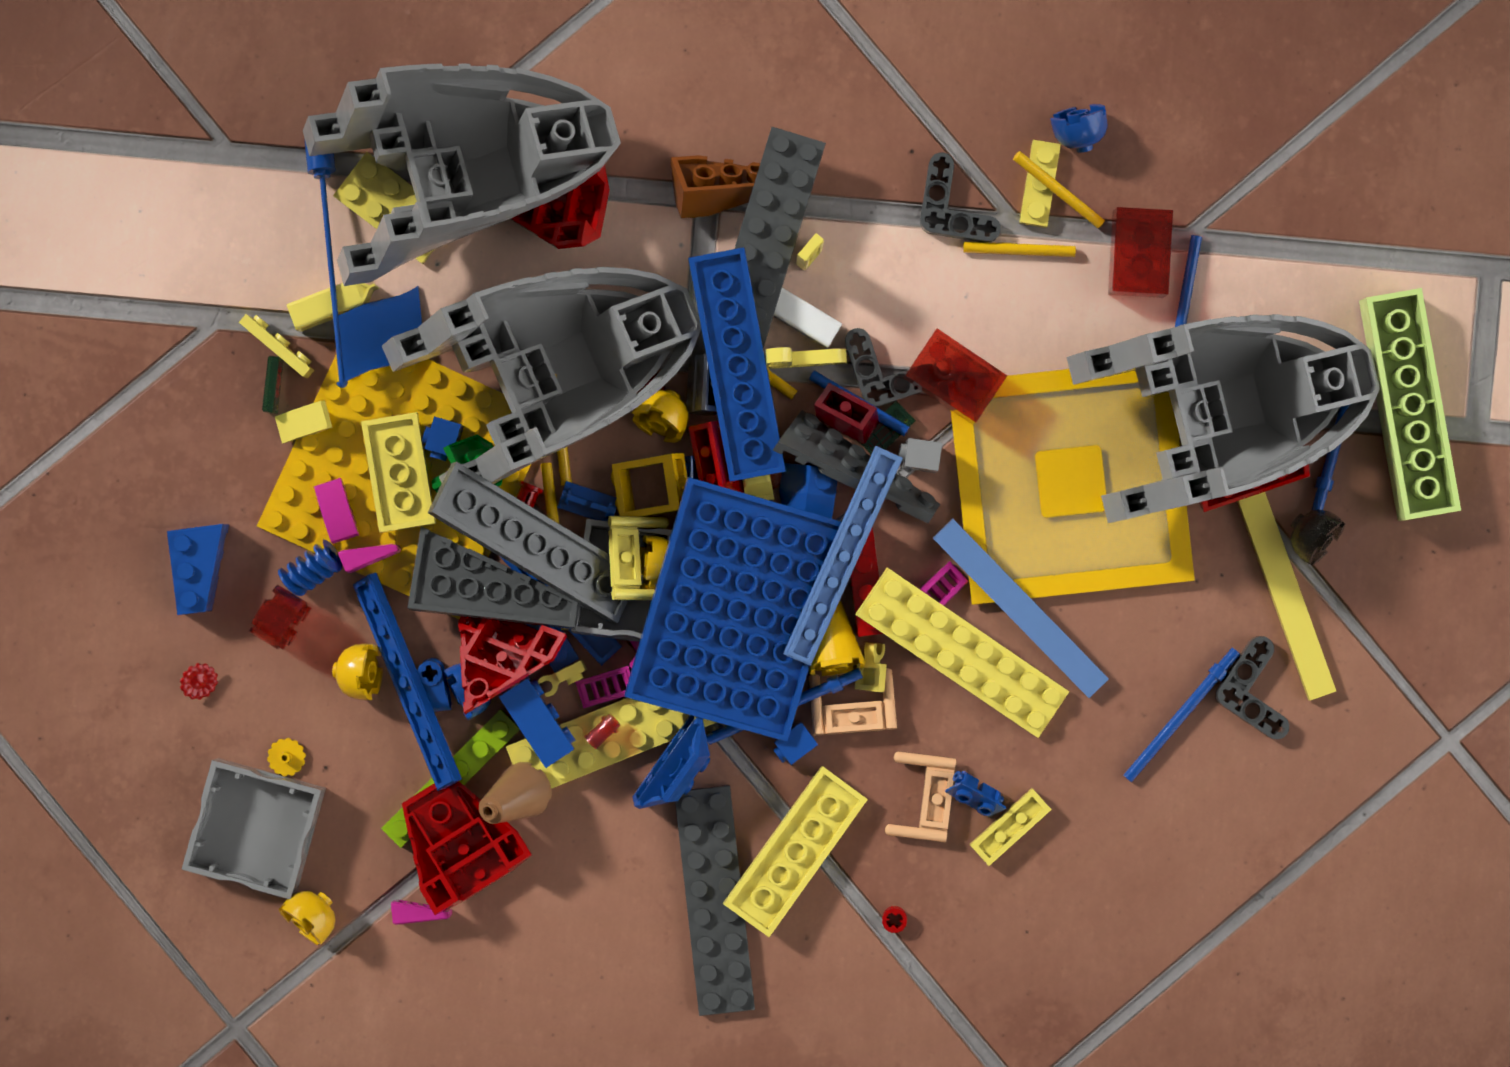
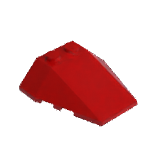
(456, 847)

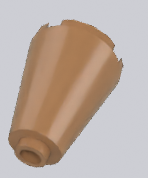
(516, 795)

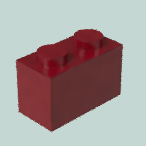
(846, 413)

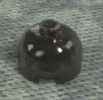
(1314, 534)

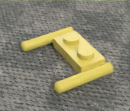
(625, 555)

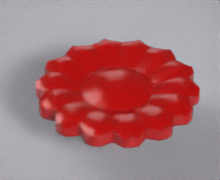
(198, 681)

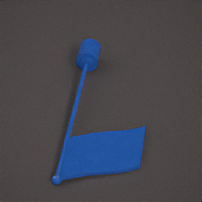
(368, 326)

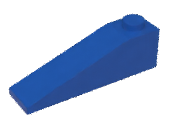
(808, 489)

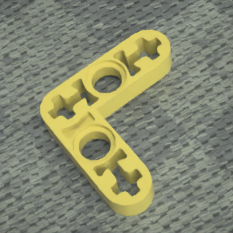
(784, 358)

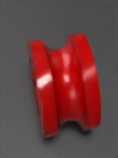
(893, 928)

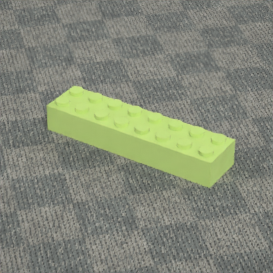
(1410, 405)

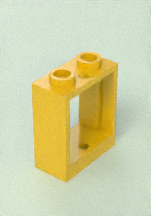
(675, 478)

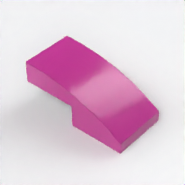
(336, 510)

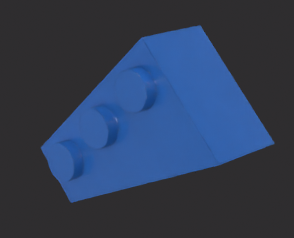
(196, 565)
(537, 721)

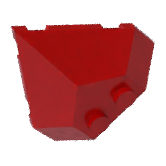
(571, 218)
(500, 655)

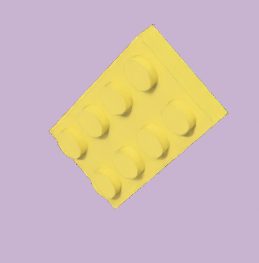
(374, 191)
(398, 472)

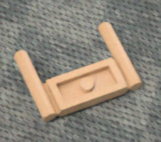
(854, 716)
(935, 801)

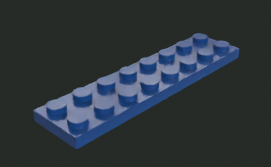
(737, 363)

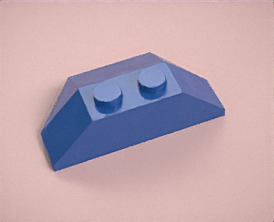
(676, 766)

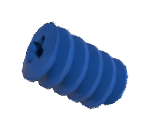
(312, 570)

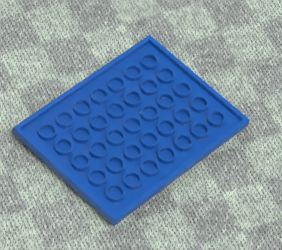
(728, 609)

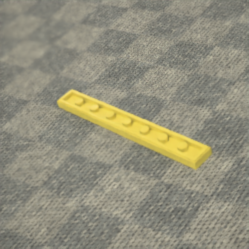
(1286, 596)

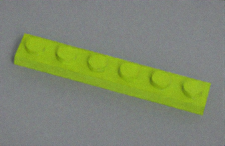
(468, 761)

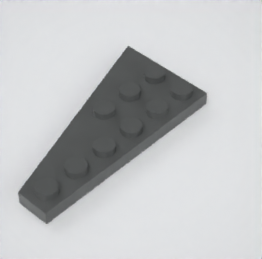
(846, 463)
(468, 584)

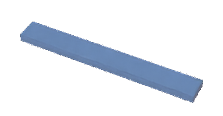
(843, 555)
(1020, 608)

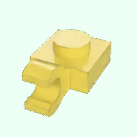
(873, 671)
(570, 674)

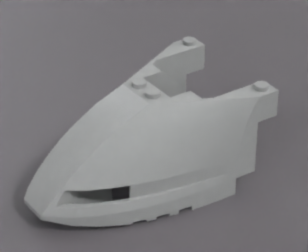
(465, 149)
(549, 325)
(1238, 402)

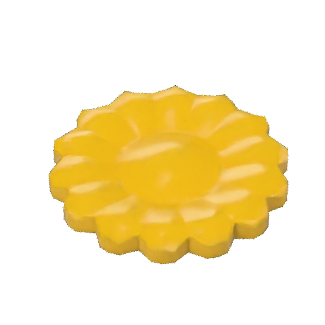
(286, 757)

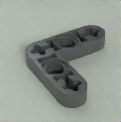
(940, 207)
(876, 378)
(1242, 687)

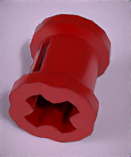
(533, 493)

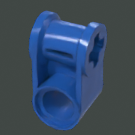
(436, 687)

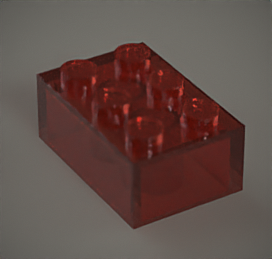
(1140, 252)
(955, 376)

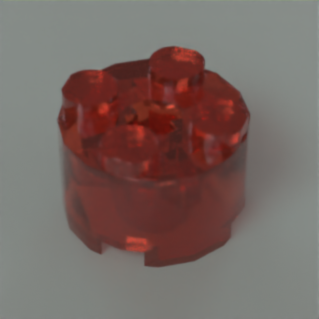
(279, 617)

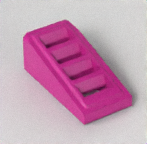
(362, 557)
(955, 574)
(625, 671)
(412, 912)

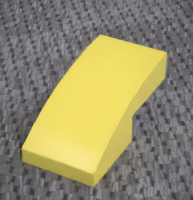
(303, 421)

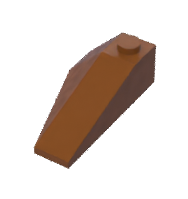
(710, 187)

